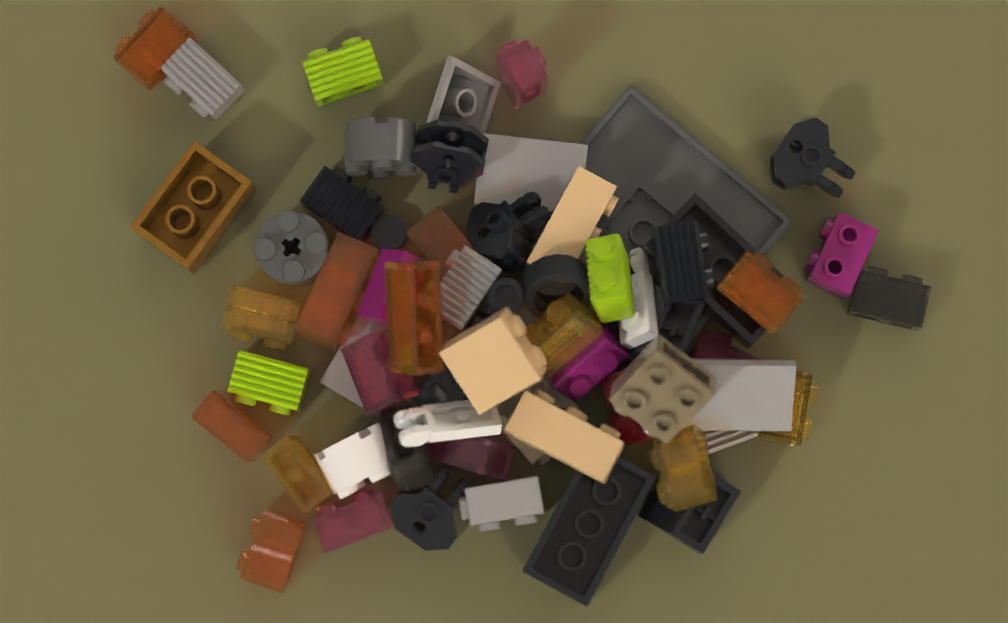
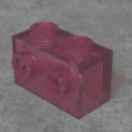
(521, 71)
(371, 374)
(354, 522)

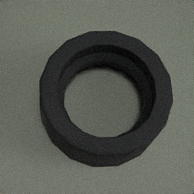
(551, 269)

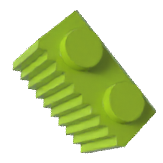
(342, 71)
(609, 278)
(269, 382)

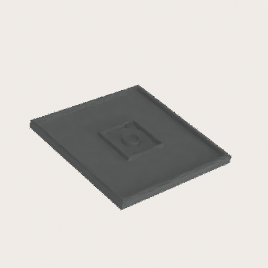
(658, 172)

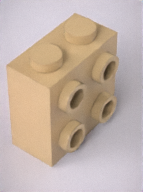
(494, 360)

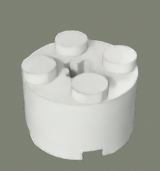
(353, 460)

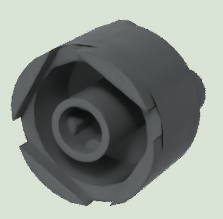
(380, 148)
(287, 229)

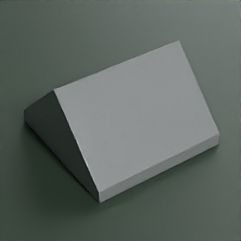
(464, 95)

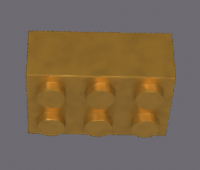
(193, 207)

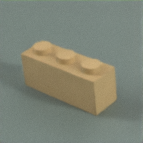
(576, 216)
(565, 435)

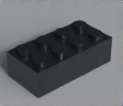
(723, 253)
(588, 530)

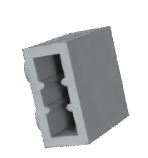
(502, 502)

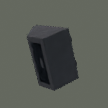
(674, 321)
(695, 525)

